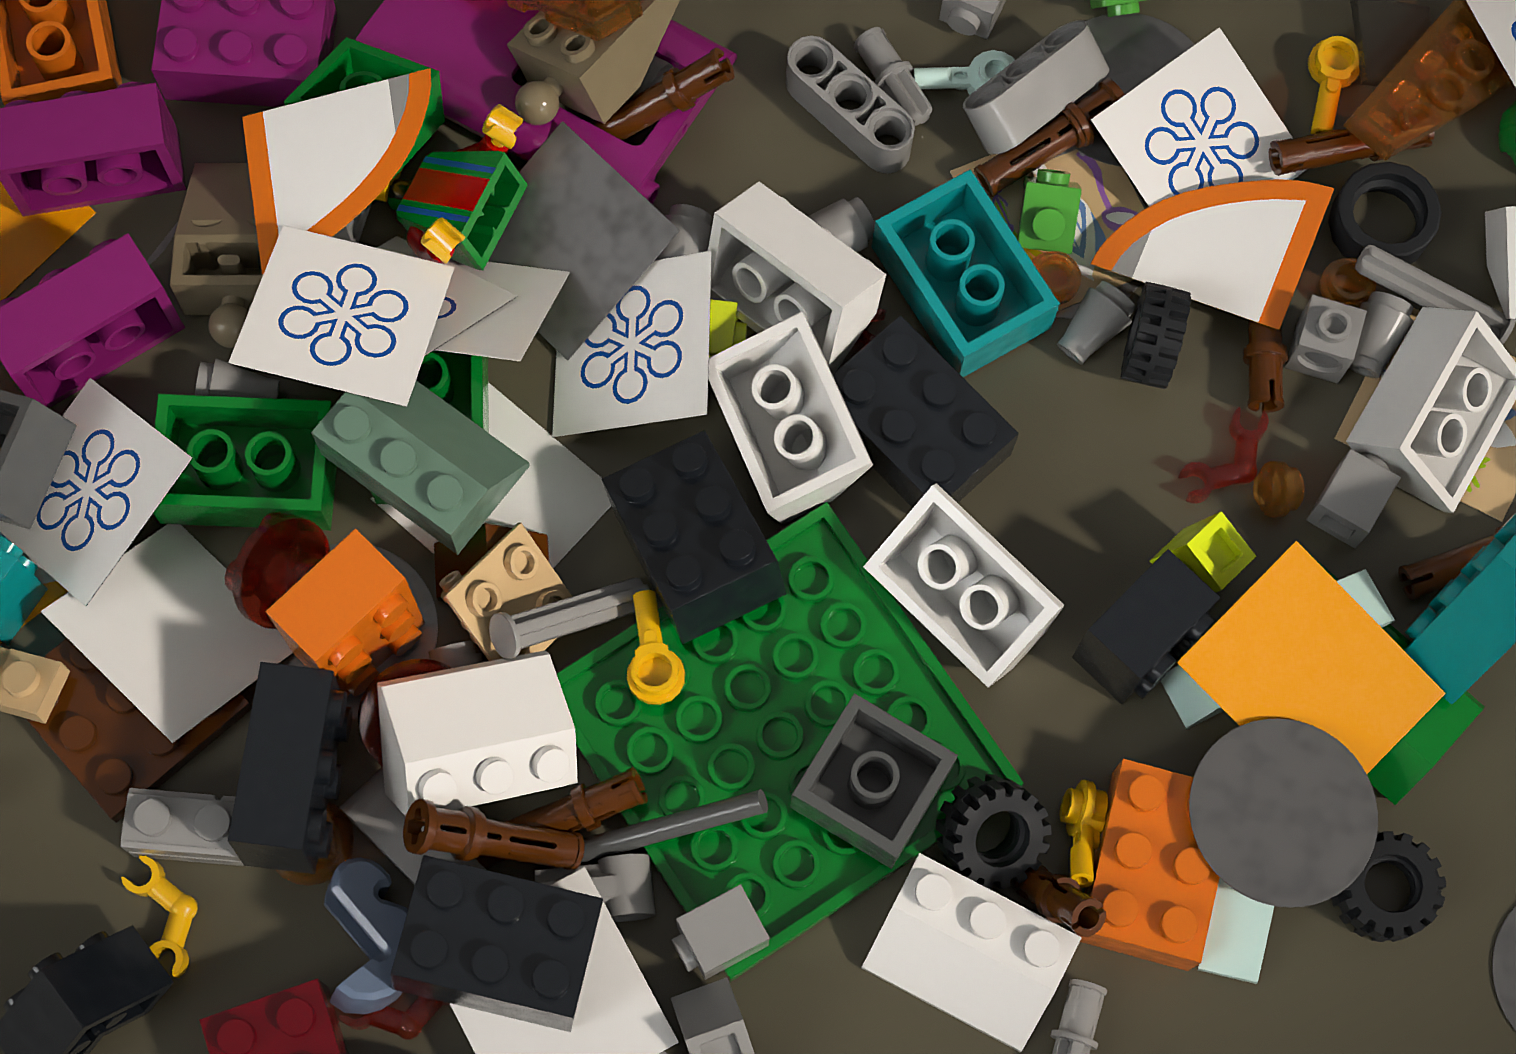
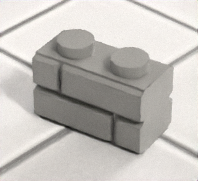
(178, 826)

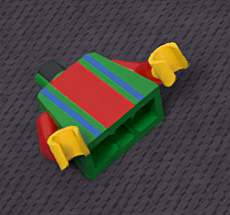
(462, 196)

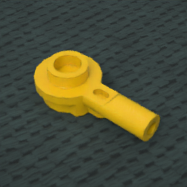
(1333, 66)
(655, 671)
(1084, 815)

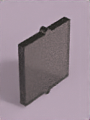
(1385, 34)

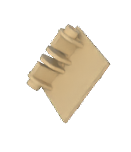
(507, 580)

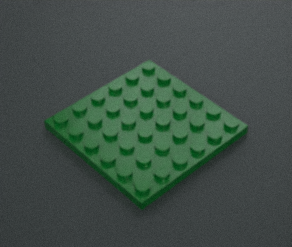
(755, 718)

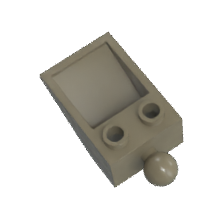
(582, 71)
(217, 249)

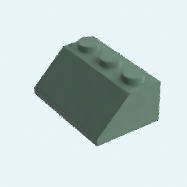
(422, 461)

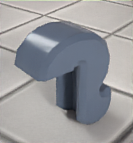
(376, 927)

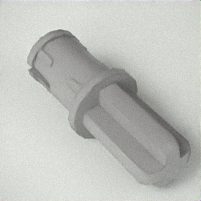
(893, 74)
(1079, 1018)

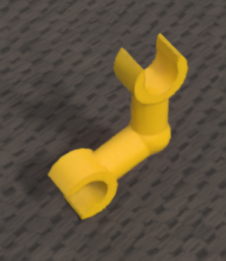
(181, 911)

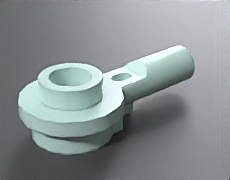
(963, 78)

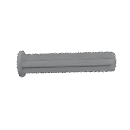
(1426, 289)
(562, 617)

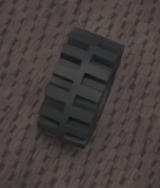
(1156, 335)
(1018, 848)
(1424, 890)

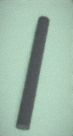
(674, 825)

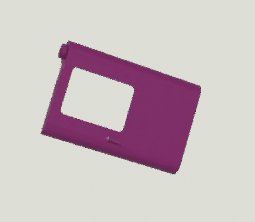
(477, 68)

